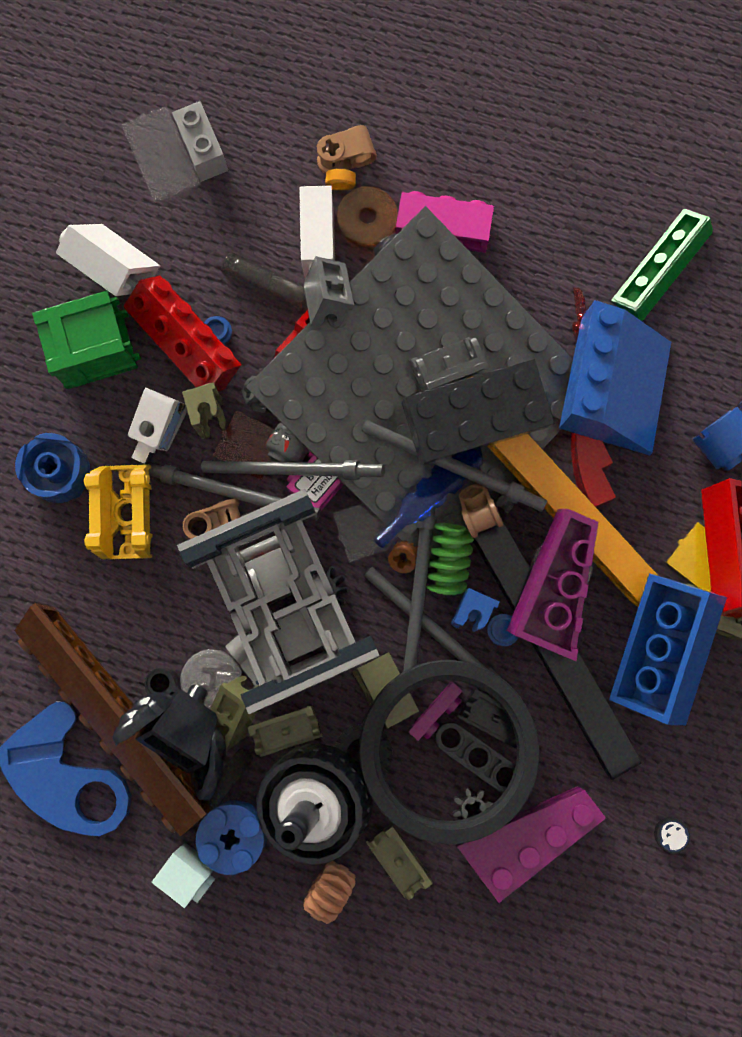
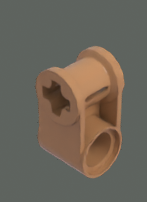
(347, 148)
(479, 509)
(213, 516)

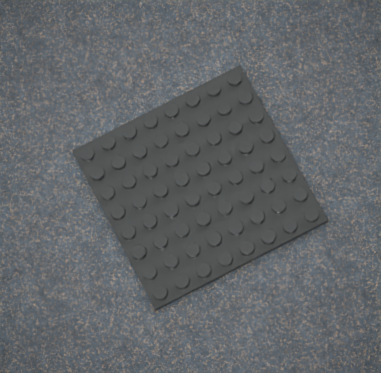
(406, 303)

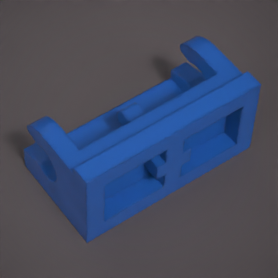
(478, 606)

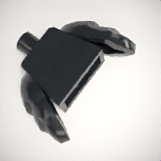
(181, 733)

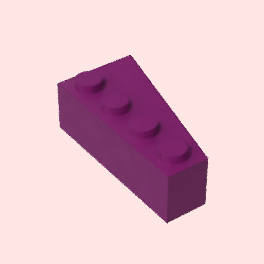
(556, 589)
(531, 841)

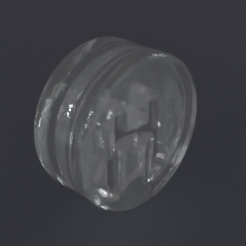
(210, 670)

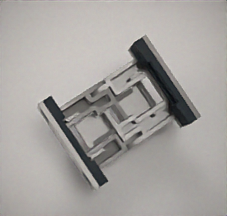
(275, 577)

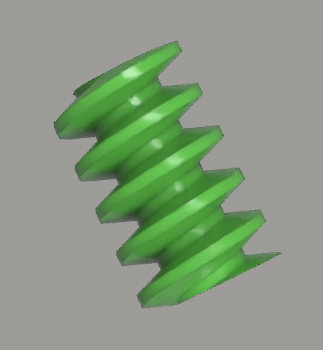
(452, 559)

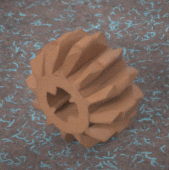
(329, 892)

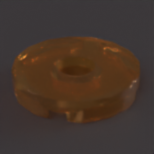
(363, 200)

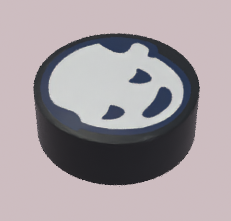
(672, 835)

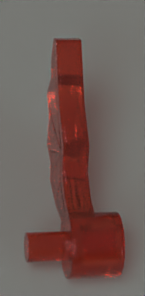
(580, 309)

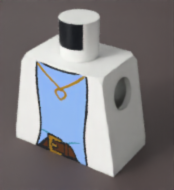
(155, 412)

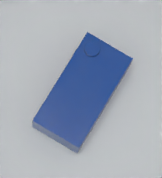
(667, 650)

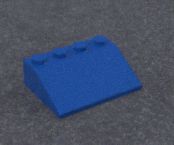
(616, 379)

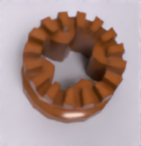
(395, 560)

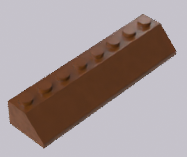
(101, 705)

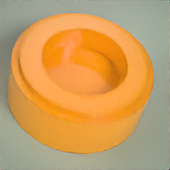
(340, 179)

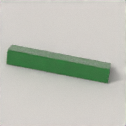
(663, 263)

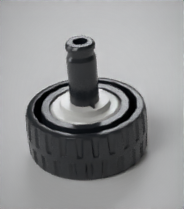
(314, 804)

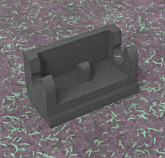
(327, 291)
(448, 364)

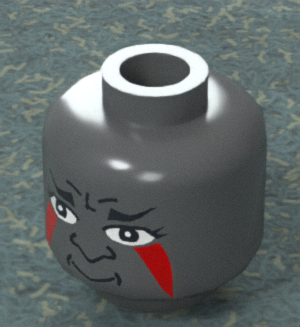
(285, 446)

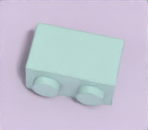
(184, 876)

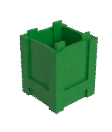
(85, 340)

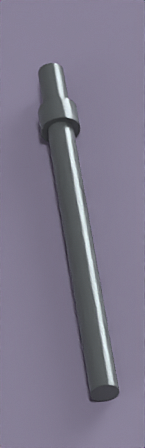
(348, 470)
(172, 475)
(513, 492)
(419, 590)
(427, 623)

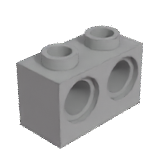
(200, 141)

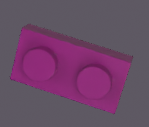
(445, 702)

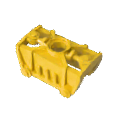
(106, 508)

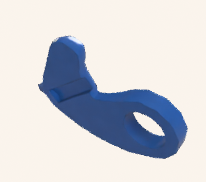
(47, 785)

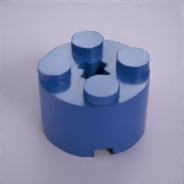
(723, 440)
(49, 452)
(213, 845)

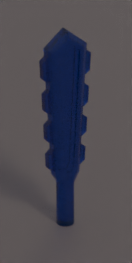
(429, 493)

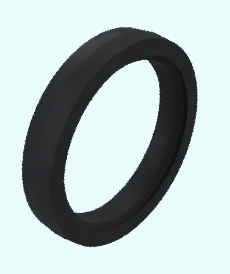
(513, 797)

